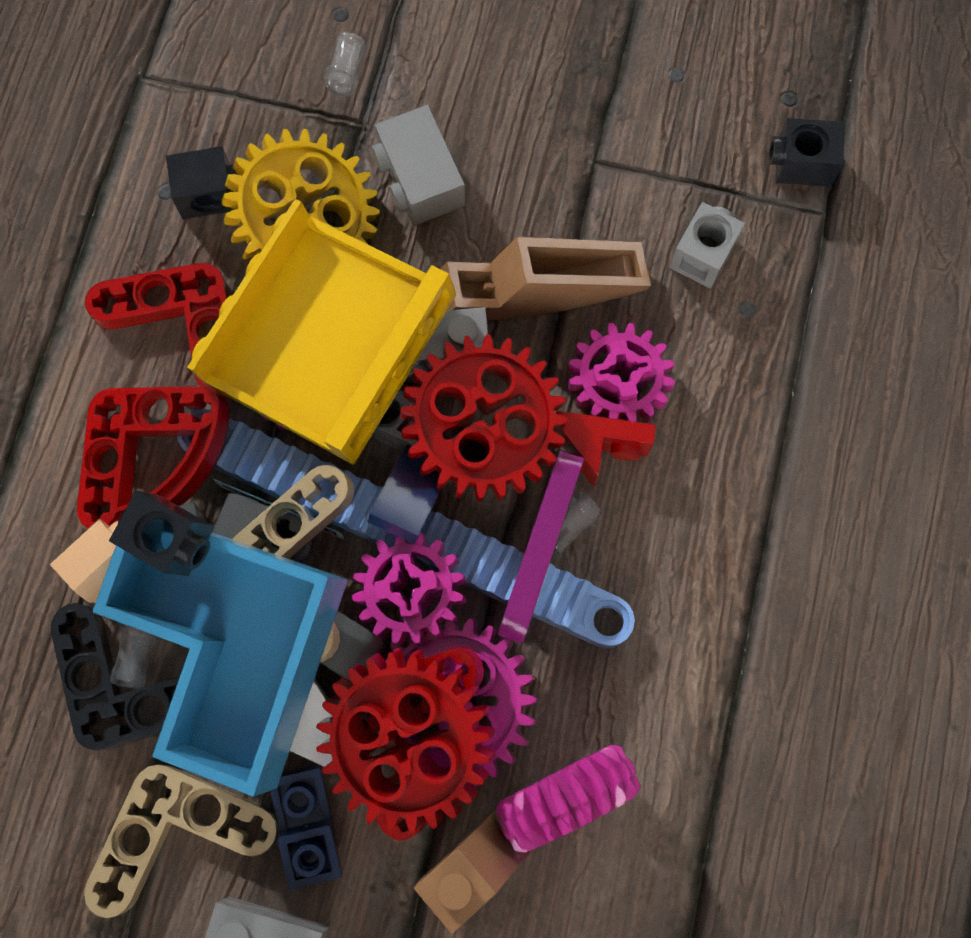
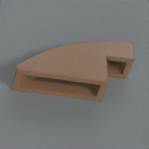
(549, 276)

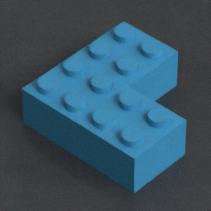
(252, 656)

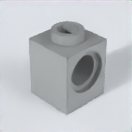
(705, 262)

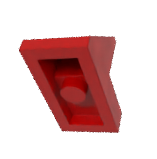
(591, 434)

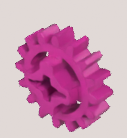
(620, 356)
(386, 591)

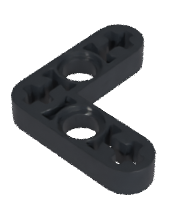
(106, 697)

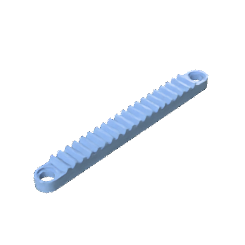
(484, 560)

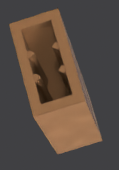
(469, 874)

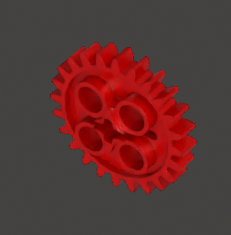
(461, 378)
(424, 785)

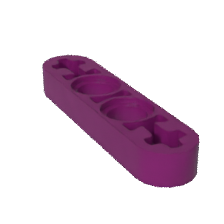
(540, 547)

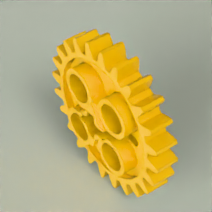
(280, 169)

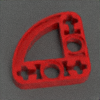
(133, 423)

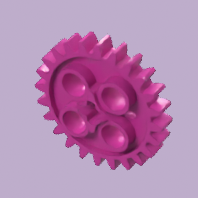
(503, 683)

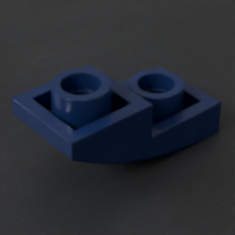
(405, 498)
(306, 828)

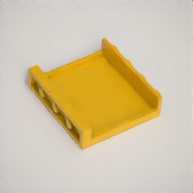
(322, 332)

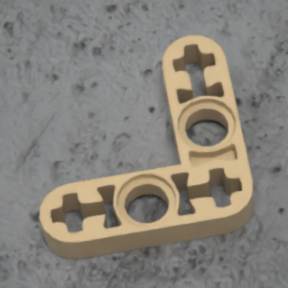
(328, 510)
(176, 811)

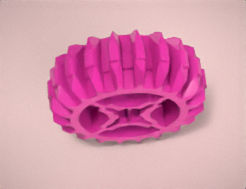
(568, 799)

